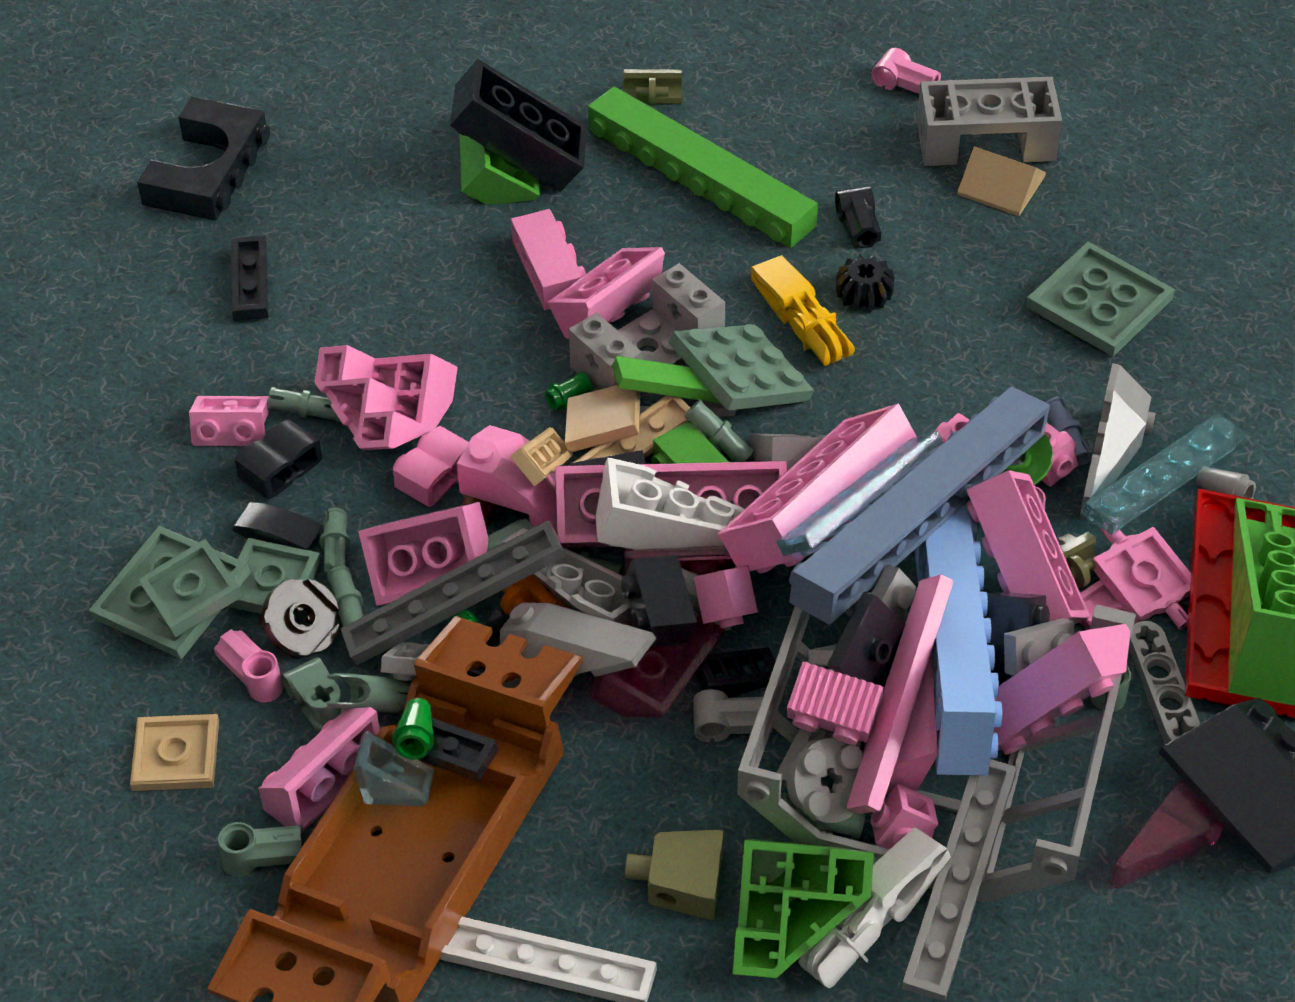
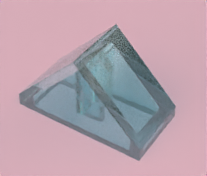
(388, 777)

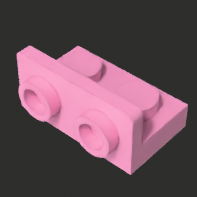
(228, 420)

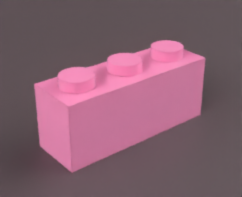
(545, 254)

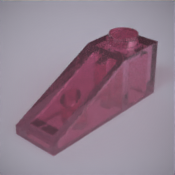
(1170, 836)

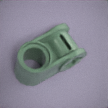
(313, 692)

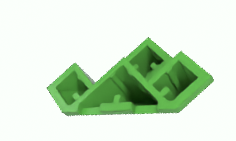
(794, 900)

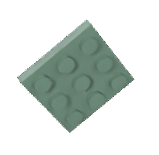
(1100, 298)
(741, 366)
(131, 611)

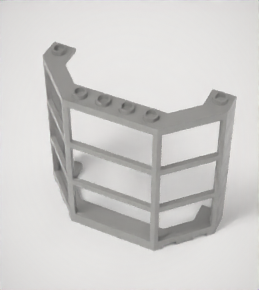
(1051, 861)

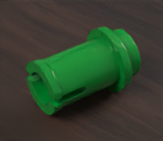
(558, 394)

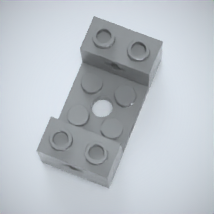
(957, 108)
(677, 305)

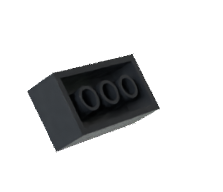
(518, 125)

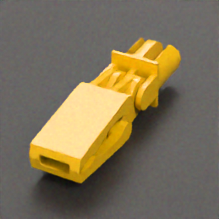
(796, 304)

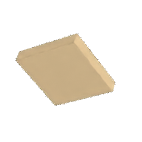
(601, 417)
(174, 752)

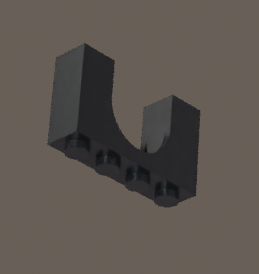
(207, 188)

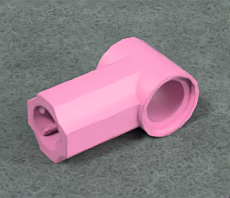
(898, 70)
(251, 665)

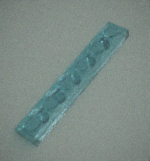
(1163, 473)
(853, 499)

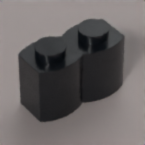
(278, 458)

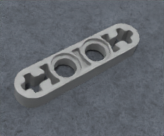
(1161, 688)

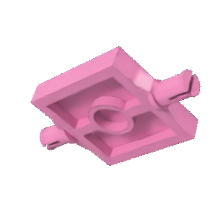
(1145, 575)

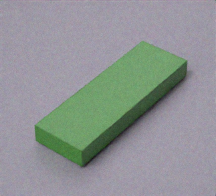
(660, 379)

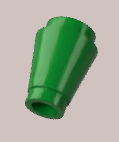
(414, 730)

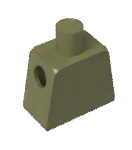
(681, 871)

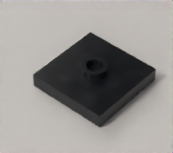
(868, 642)

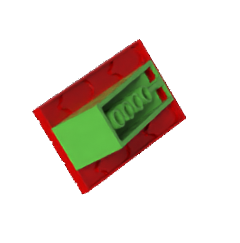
(1242, 602)

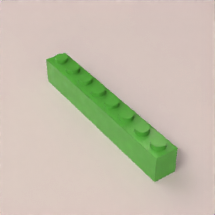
(703, 167)

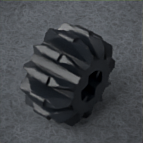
(865, 283)

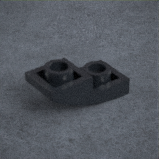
(277, 525)

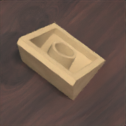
(999, 181)

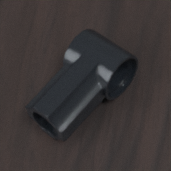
(858, 212)

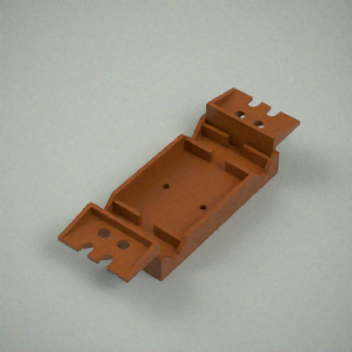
(380, 908)

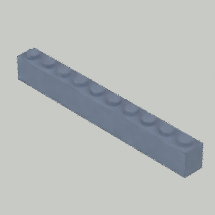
(916, 505)

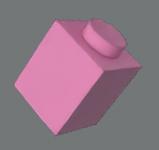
(725, 596)

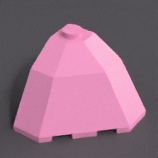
(386, 397)
(492, 476)

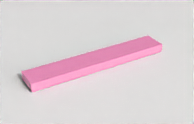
(899, 695)

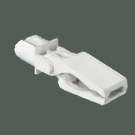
(897, 886)

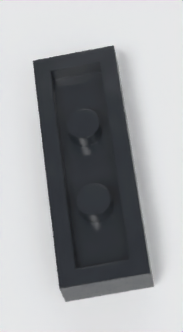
(249, 278)

